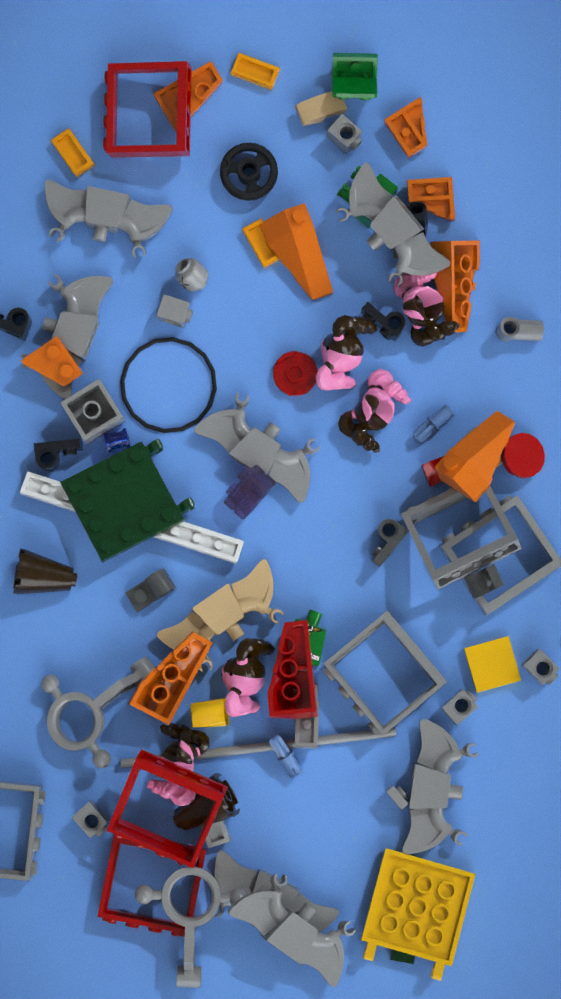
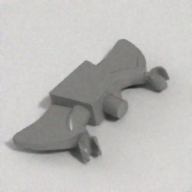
(105, 213)
(393, 226)
(78, 323)
(259, 448)
(432, 788)
(234, 876)
(293, 932)

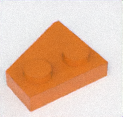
(408, 128)
(435, 194)
(54, 362)

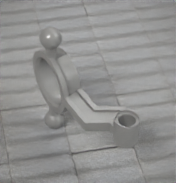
(50, 684)
(188, 975)

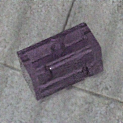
(249, 491)

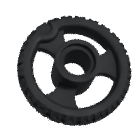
(253, 190)

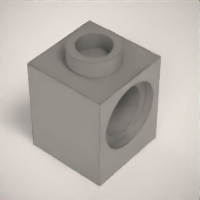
(341, 125)
(174, 311)
(531, 663)
(449, 706)
(81, 816)

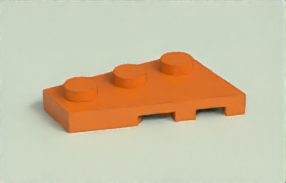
(203, 85)

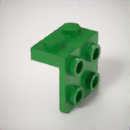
(354, 75)

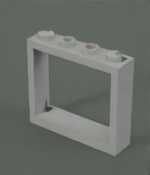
(487, 516)
(471, 562)
(347, 691)
(35, 822)

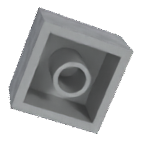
(92, 411)

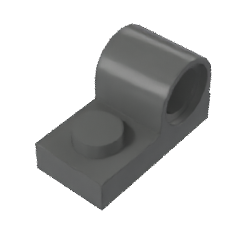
(383, 553)
(483, 581)
(150, 590)

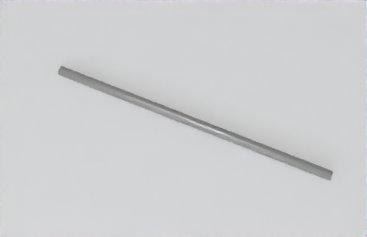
(265, 746)

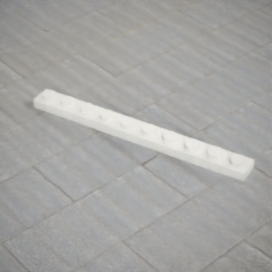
(183, 534)

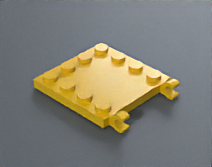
(417, 909)

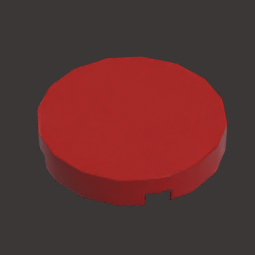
(295, 373)
(523, 455)

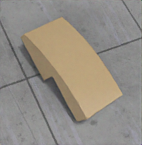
(318, 107)

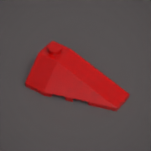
(292, 683)

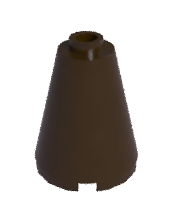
(41, 575)
(197, 811)

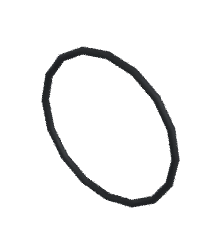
(177, 428)

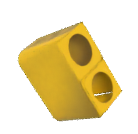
(209, 713)

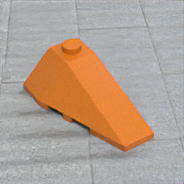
(297, 246)
(457, 280)
(472, 461)
(168, 682)

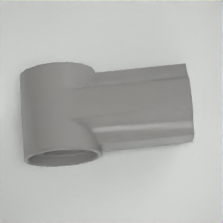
(522, 330)

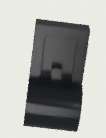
(372, 314)

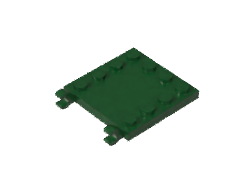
(124, 500)

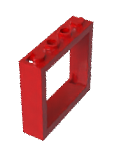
(182, 145)
(178, 775)
(133, 919)

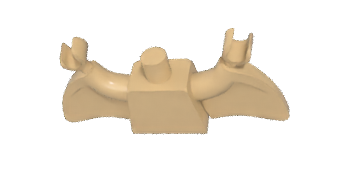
(225, 609)

